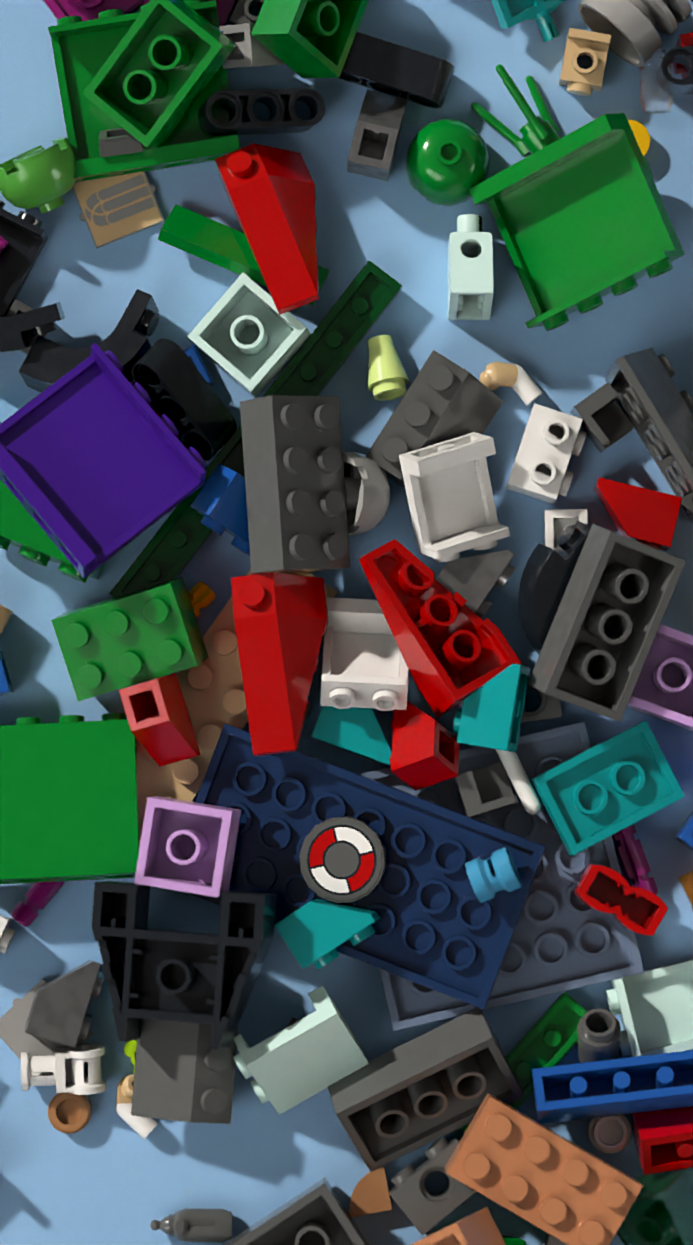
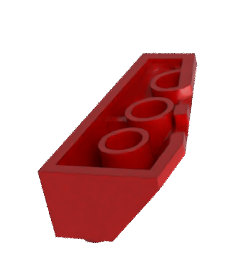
(277, 215)
(437, 634)
(278, 642)

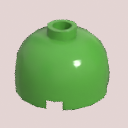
(39, 176)

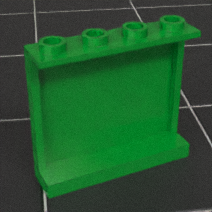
(79, 53)
(581, 220)
(68, 800)

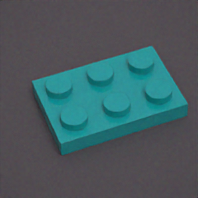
(607, 788)

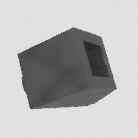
(376, 135)
(476, 576)
(61, 1005)

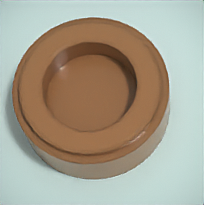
(69, 1112)

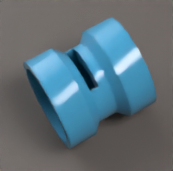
(483, 877)

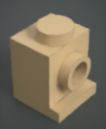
(579, 43)

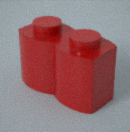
(630, 905)

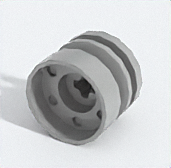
(634, 24)

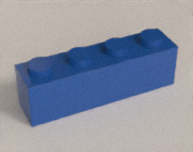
(613, 1087)

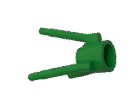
(538, 131)

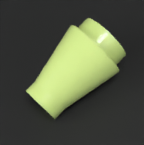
(385, 371)

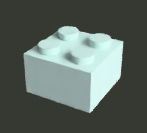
(249, 335)

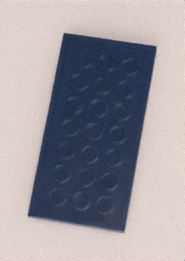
(427, 907)

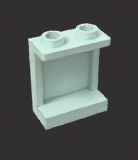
(655, 1010)
(302, 1056)

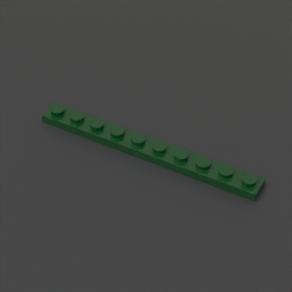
(303, 376)

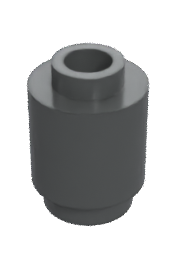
(598, 1036)

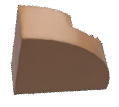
(370, 1194)

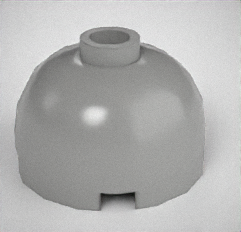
(366, 493)

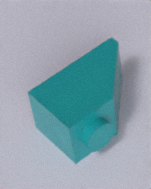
(494, 711)
(353, 731)

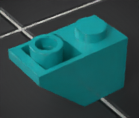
(322, 927)

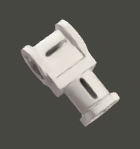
(65, 1070)

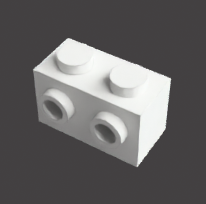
(545, 454)

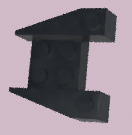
(180, 972)

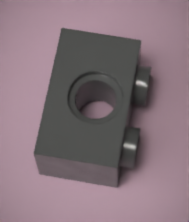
(419, 1204)

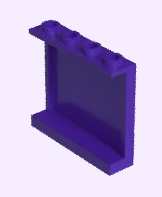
(95, 461)

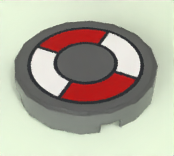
(342, 859)

